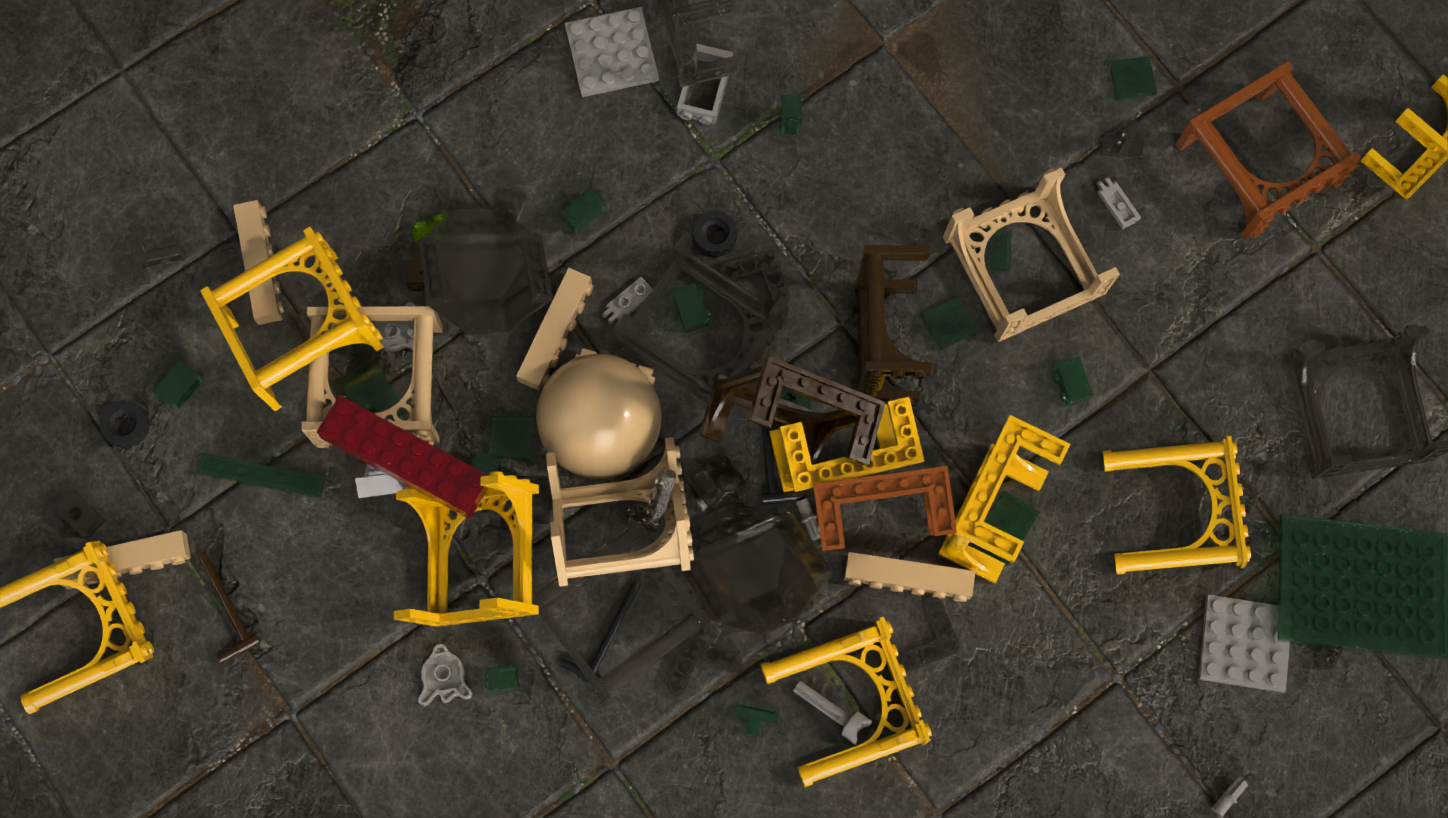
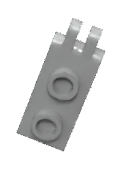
(1117, 203)
(628, 300)

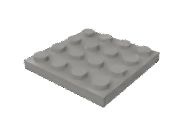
(611, 52)
(1243, 645)

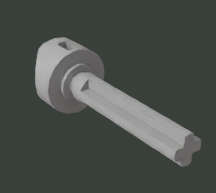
(852, 724)

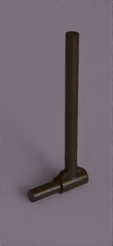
(246, 640)

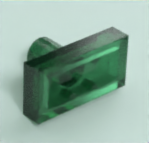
(756, 717)

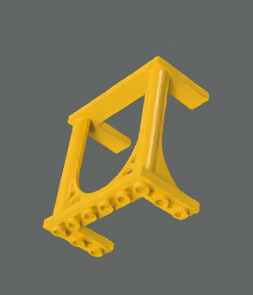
(1430, 160)
(351, 330)
(897, 448)
(999, 462)
(436, 521)

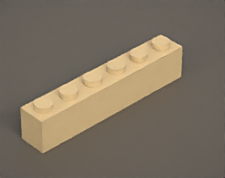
(255, 249)
(554, 329)
(141, 554)
(909, 575)

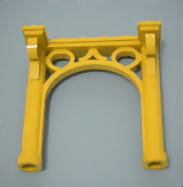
(1191, 555)
(97, 669)
(872, 748)

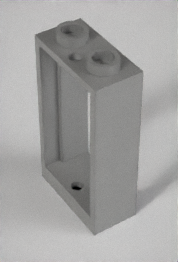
(706, 117)
(374, 482)

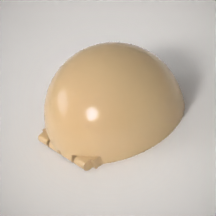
(599, 415)

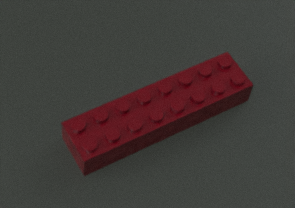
(403, 456)

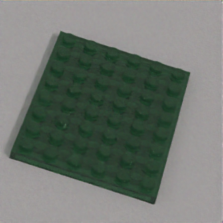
(1363, 586)

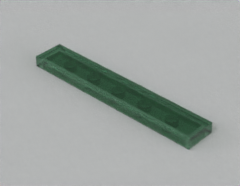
(261, 475)

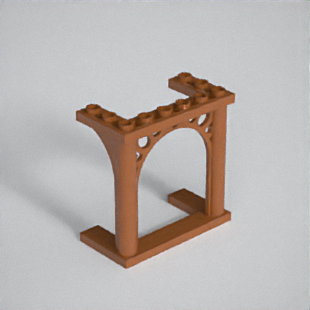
(1257, 206)
(930, 481)

